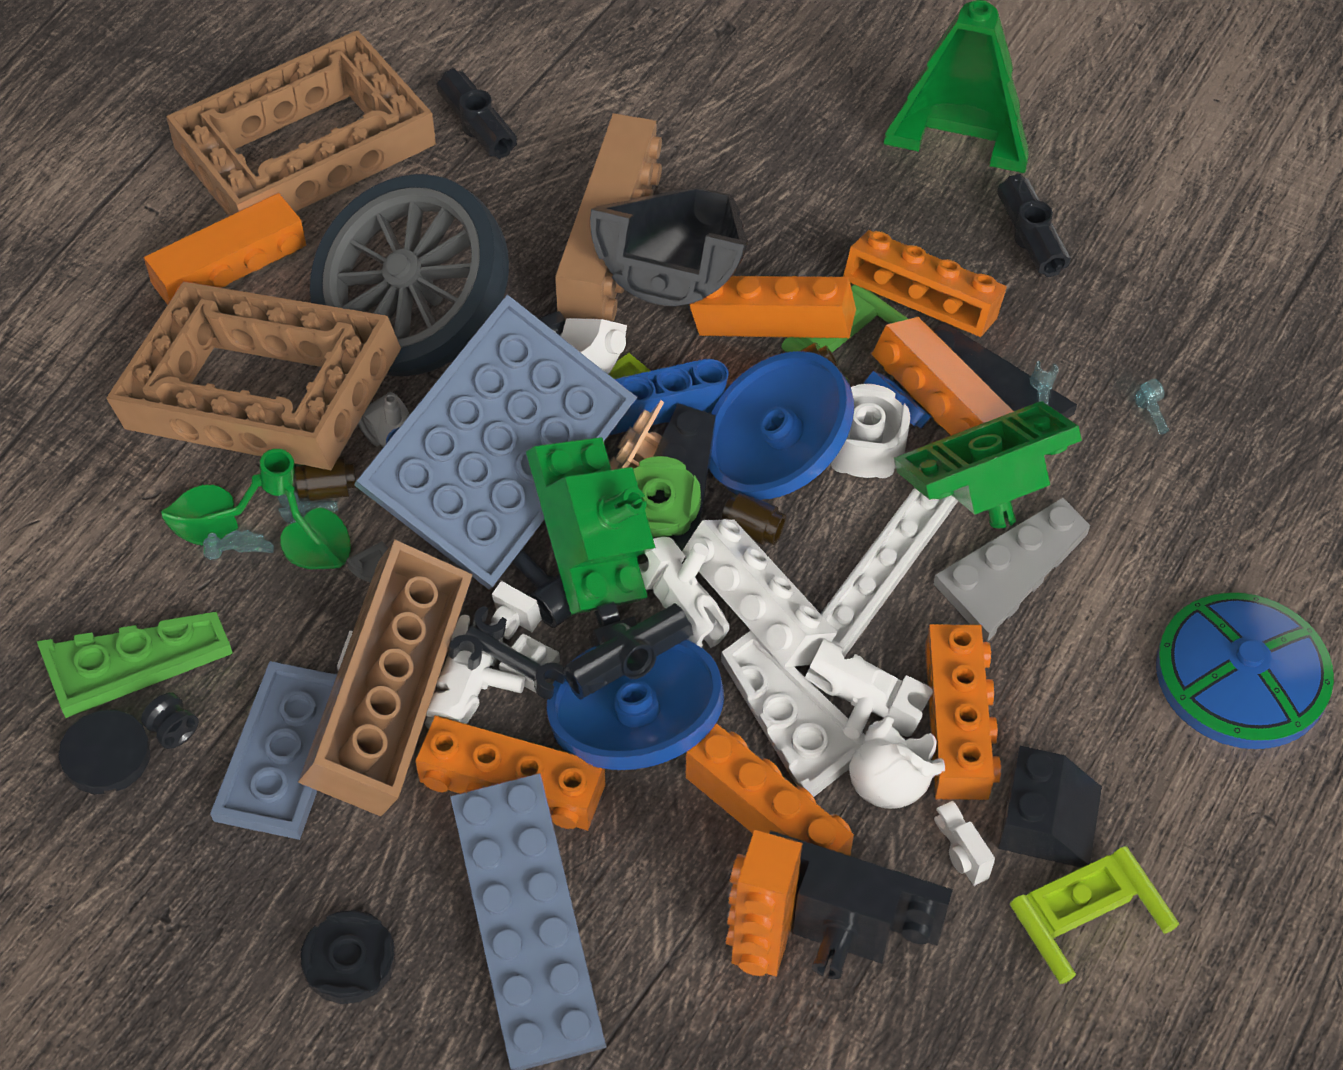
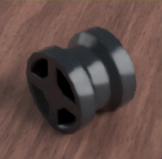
(169, 720)

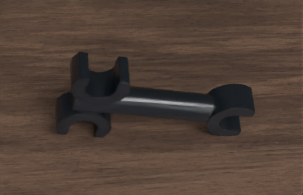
(486, 638)

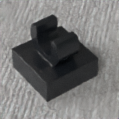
(607, 616)

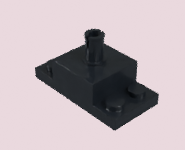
(859, 905)

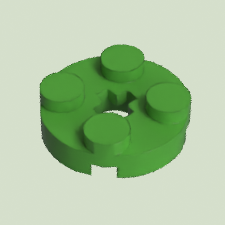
(681, 488)

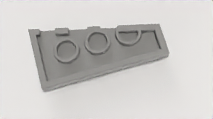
(1002, 573)

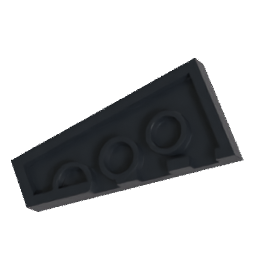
(1000, 375)
(690, 441)

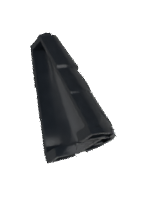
(670, 244)

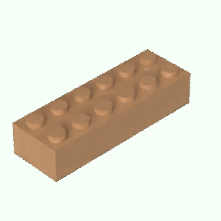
(622, 172)
(386, 679)

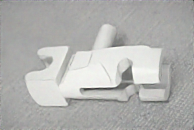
(677, 584)
(460, 686)
(868, 690)

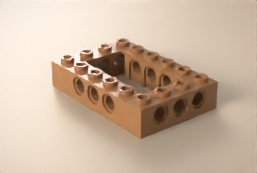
(390, 131)
(348, 344)

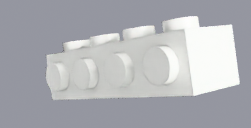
(760, 593)

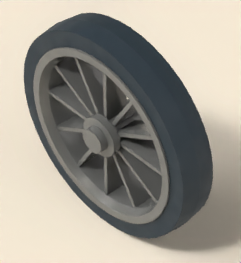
(411, 270)

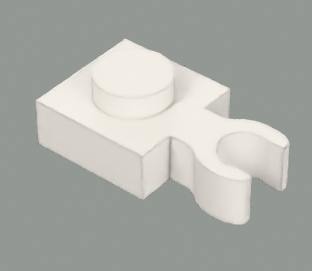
(967, 848)

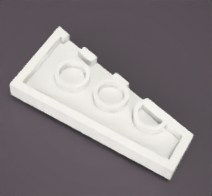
(793, 715)

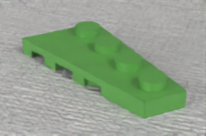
(116, 664)

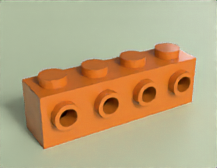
(228, 248)
(924, 282)
(778, 307)
(937, 377)
(961, 711)
(473, 758)
(759, 794)
(763, 902)

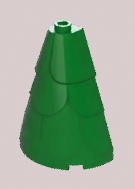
(967, 90)

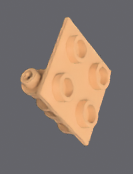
(637, 442)

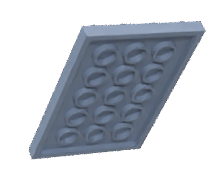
(461, 456)

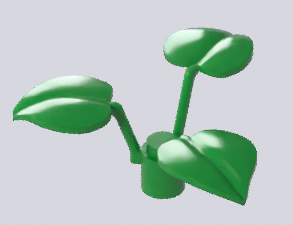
(310, 543)

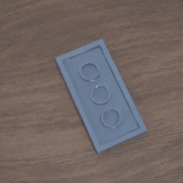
(265, 769)

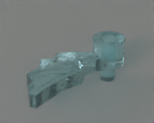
(236, 540)

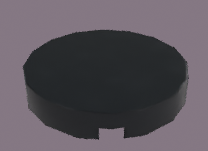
(104, 751)
(348, 957)

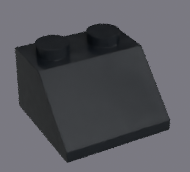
(1050, 809)

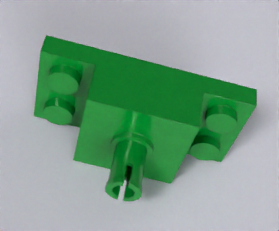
(991, 461)
(592, 522)

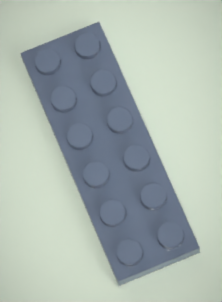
(527, 923)

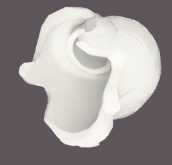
(893, 769)

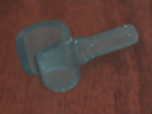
(1043, 381)
(1147, 397)
(304, 507)

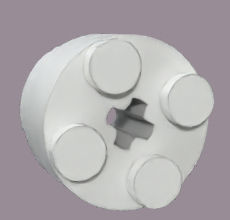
(876, 433)

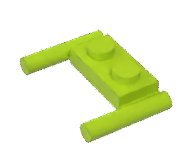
(1084, 897)

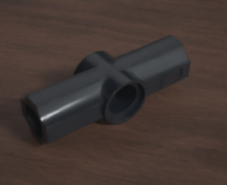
(476, 113)
(1033, 225)
(627, 651)

